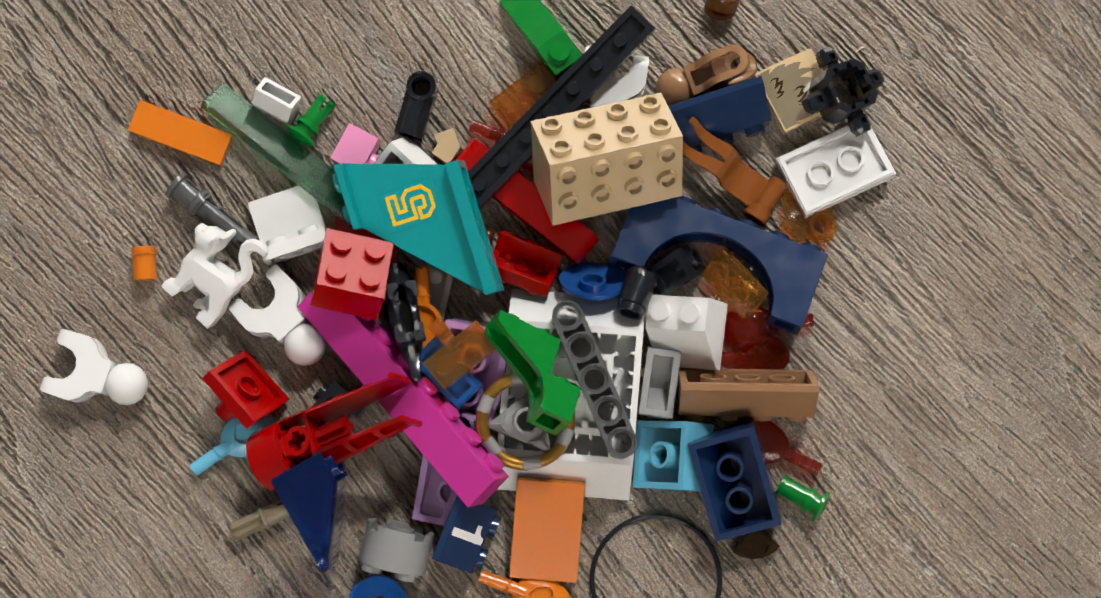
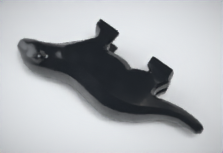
(405, 317)

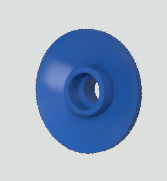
(591, 281)

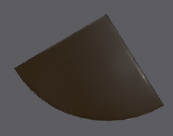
(755, 546)

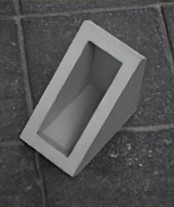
(659, 383)

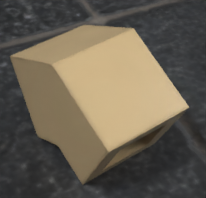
(447, 146)

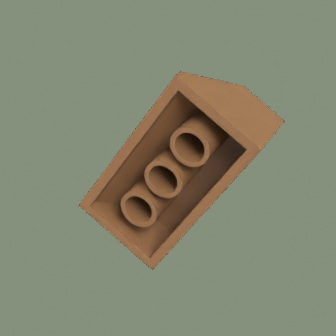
(747, 393)

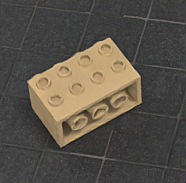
(607, 158)

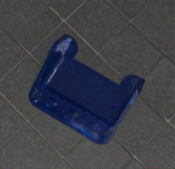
(315, 501)

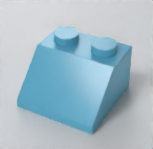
(664, 456)

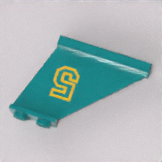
(424, 212)

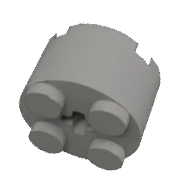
(396, 549)

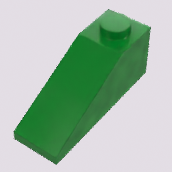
(543, 35)

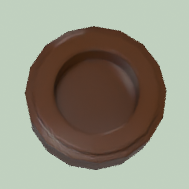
(721, 9)

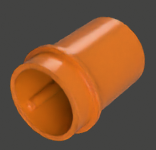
(144, 263)

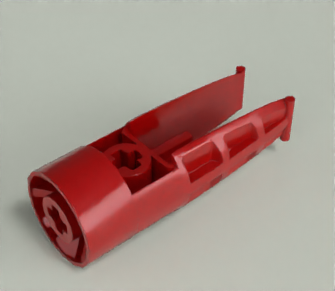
(288, 443)

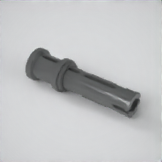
(200, 204)

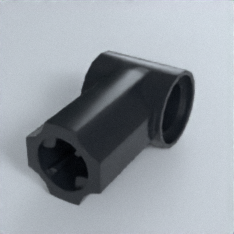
(415, 108)

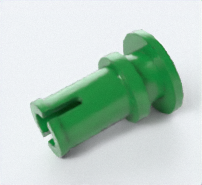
(311, 121)
(804, 497)

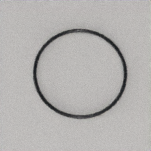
(650, 516)

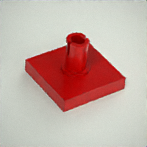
(244, 390)

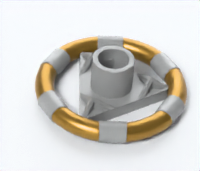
(514, 424)

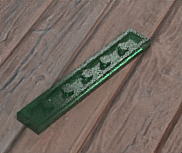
(275, 146)

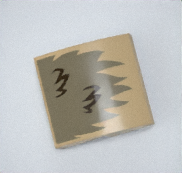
(787, 86)

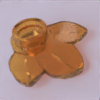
(802, 229)

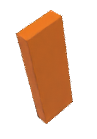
(180, 133)

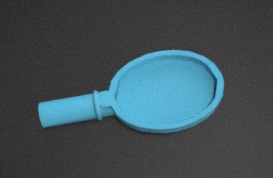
(232, 442)

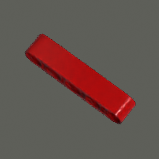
(525, 203)

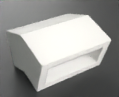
(276, 101)

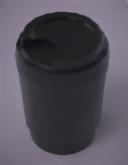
(636, 292)

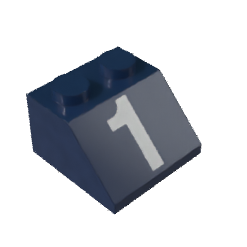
(465, 536)

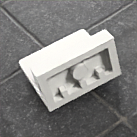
(288, 224)

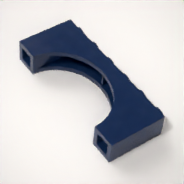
(785, 267)

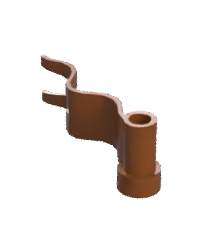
(736, 176)

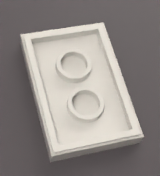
(834, 169)

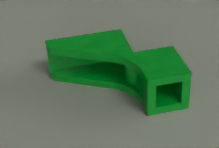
(531, 356)

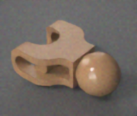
(706, 74)

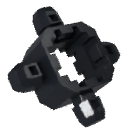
(824, 98)

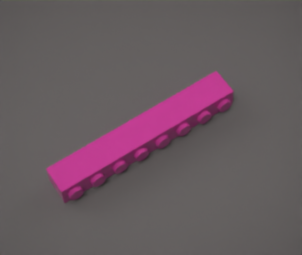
(443, 437)

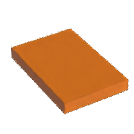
(547, 529)

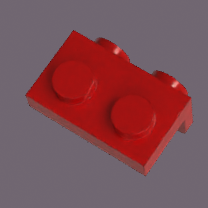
(526, 263)

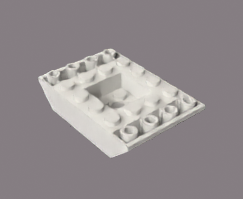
(621, 349)

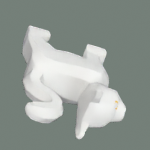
(210, 275)

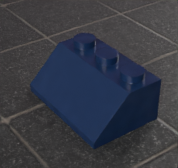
(725, 113)
(735, 481)

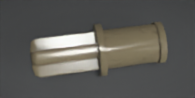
(258, 520)

